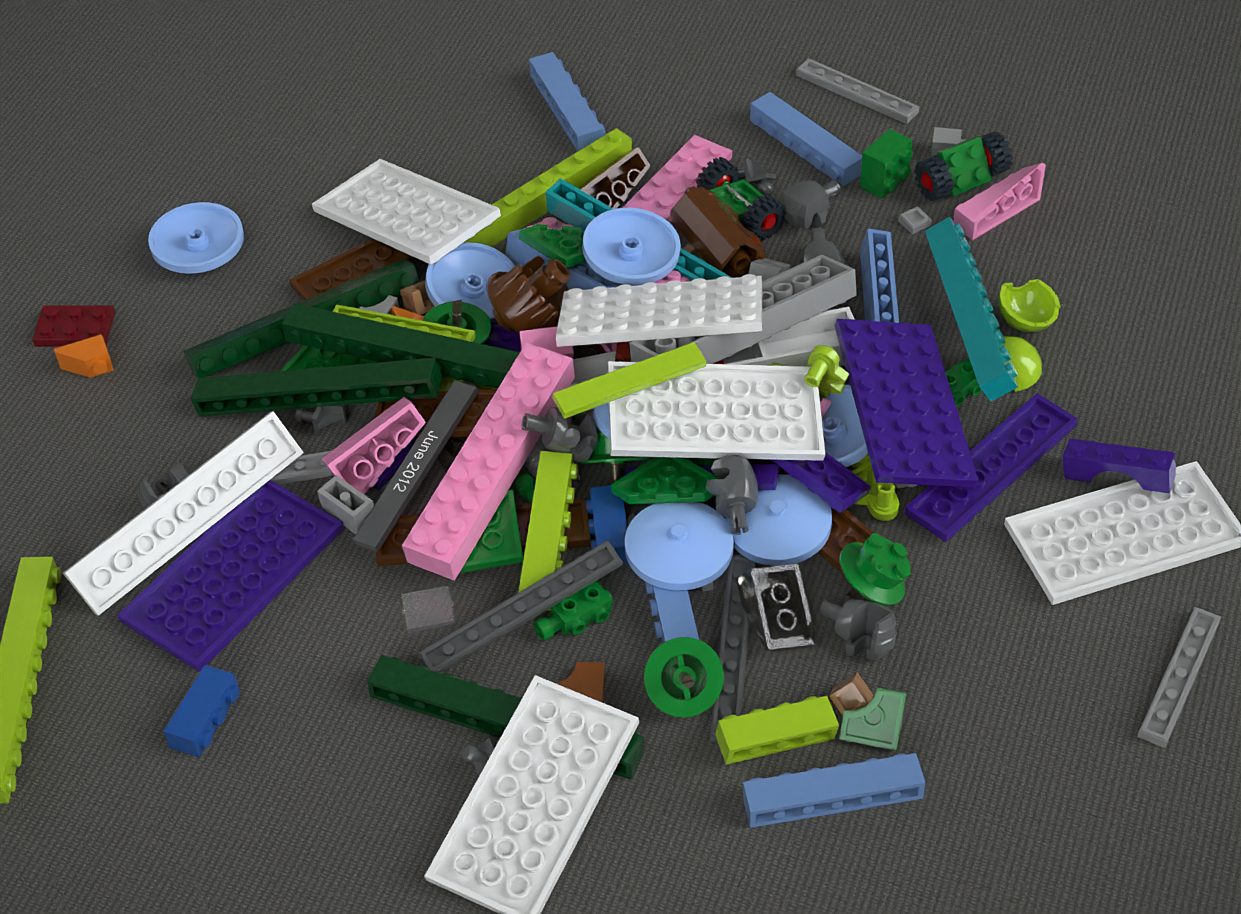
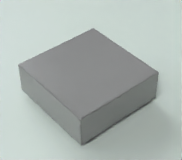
(914, 220)

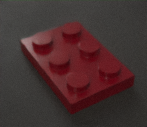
(72, 323)

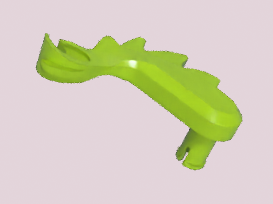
(824, 371)
(882, 496)

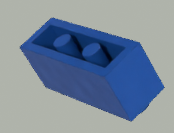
(607, 520)
(202, 711)

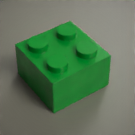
(886, 163)

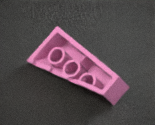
(1000, 201)
(375, 446)

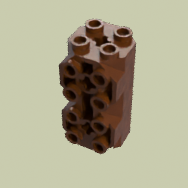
(716, 232)

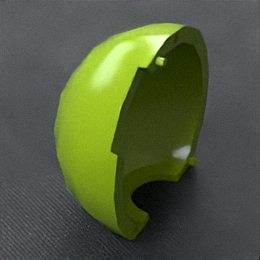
(1029, 306)
(1025, 360)

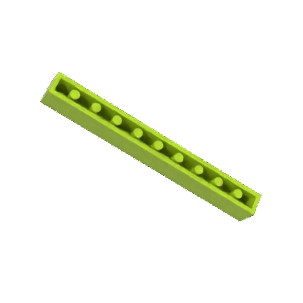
(529, 200)
(21, 658)

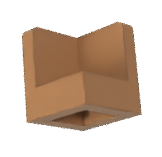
(416, 298)
(851, 694)

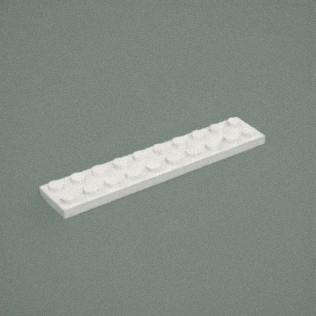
(183, 513)

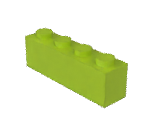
(776, 729)

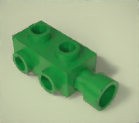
(962, 381)
(576, 612)

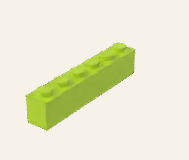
(548, 517)

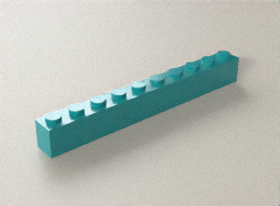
(580, 209)
(972, 309)

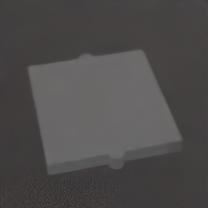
(428, 609)

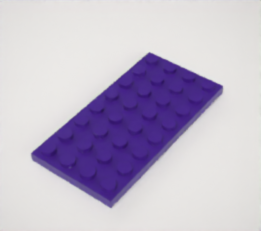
(905, 404)
(230, 574)

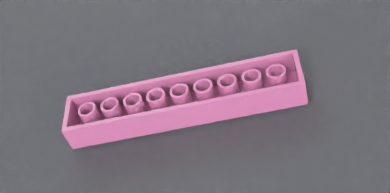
(486, 463)

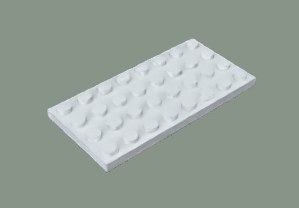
(406, 211)
(660, 310)
(720, 414)
(1123, 534)
(532, 800)

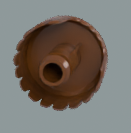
(528, 295)

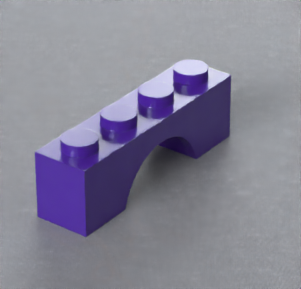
(1150, 468)

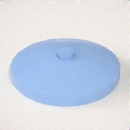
(196, 237)
(631, 246)
(465, 275)
(843, 429)
(785, 525)
(679, 545)

